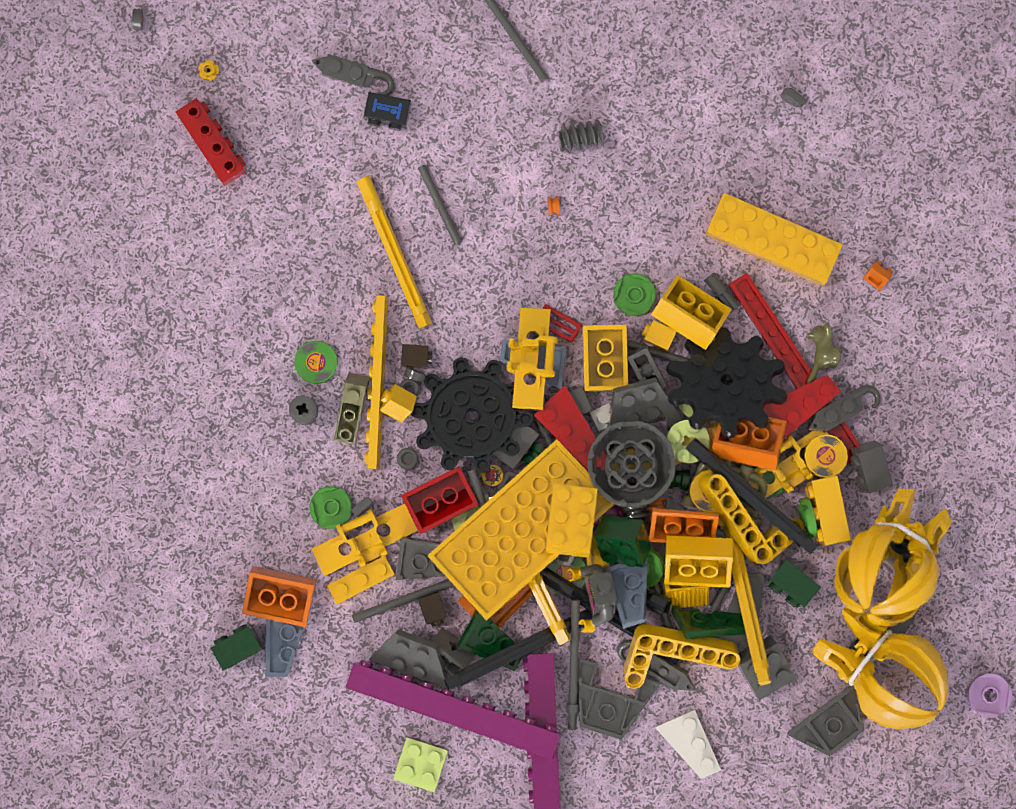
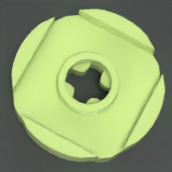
(676, 437)

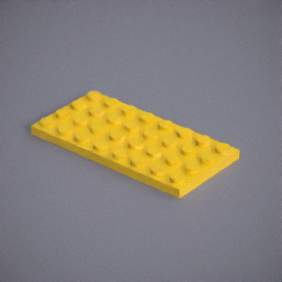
(507, 537)

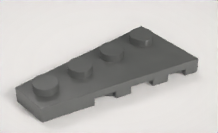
(414, 560)
(756, 583)

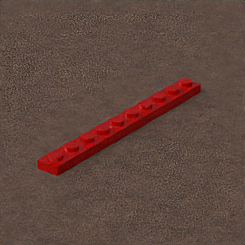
(782, 346)

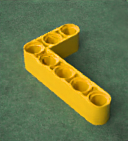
(745, 523)
(674, 649)

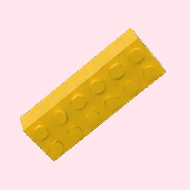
(773, 239)

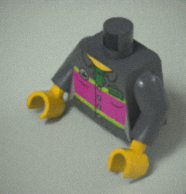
(600, 594)

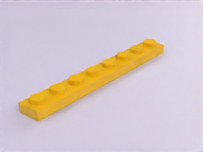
(377, 373)

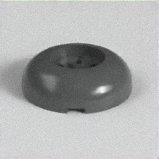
(649, 446)

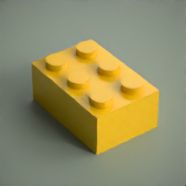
(691, 312)
(604, 357)
(828, 510)
(571, 520)
(698, 561)

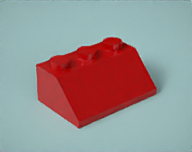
(439, 500)

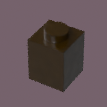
(416, 356)
(432, 609)

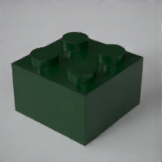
(622, 541)
(793, 584)
(237, 647)

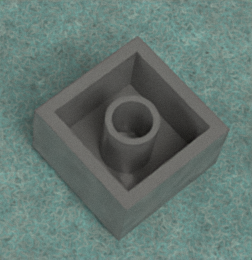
(779, 671)

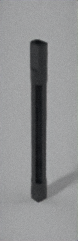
(751, 495)
(573, 592)
(508, 654)

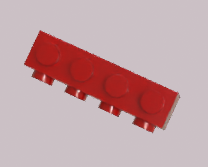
(210, 141)

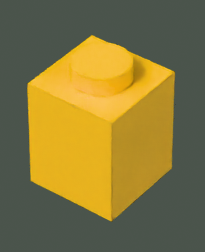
(658, 335)
(397, 403)

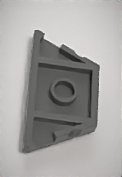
(413, 657)
(831, 724)

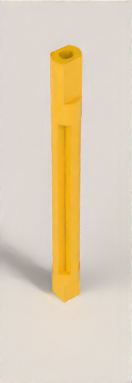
(394, 252)
(549, 608)
(749, 614)

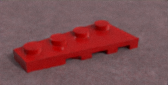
(803, 403)
(569, 427)

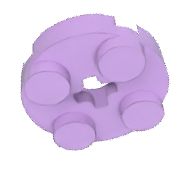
(999, 687)

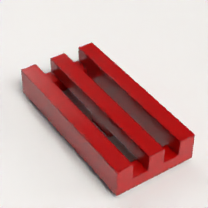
(574, 333)

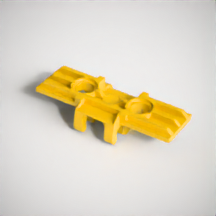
(525, 358)
(792, 469)
(366, 545)

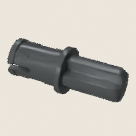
(721, 292)

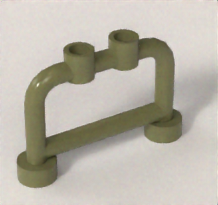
(746, 473)

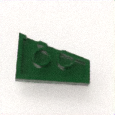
(699, 624)
(485, 639)

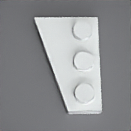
(690, 742)

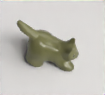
(825, 354)

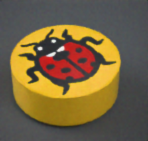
(493, 476)

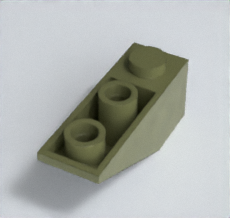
(351, 408)

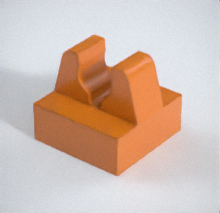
(877, 275)

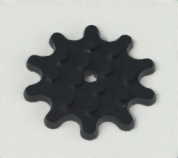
(456, 397)
(724, 403)

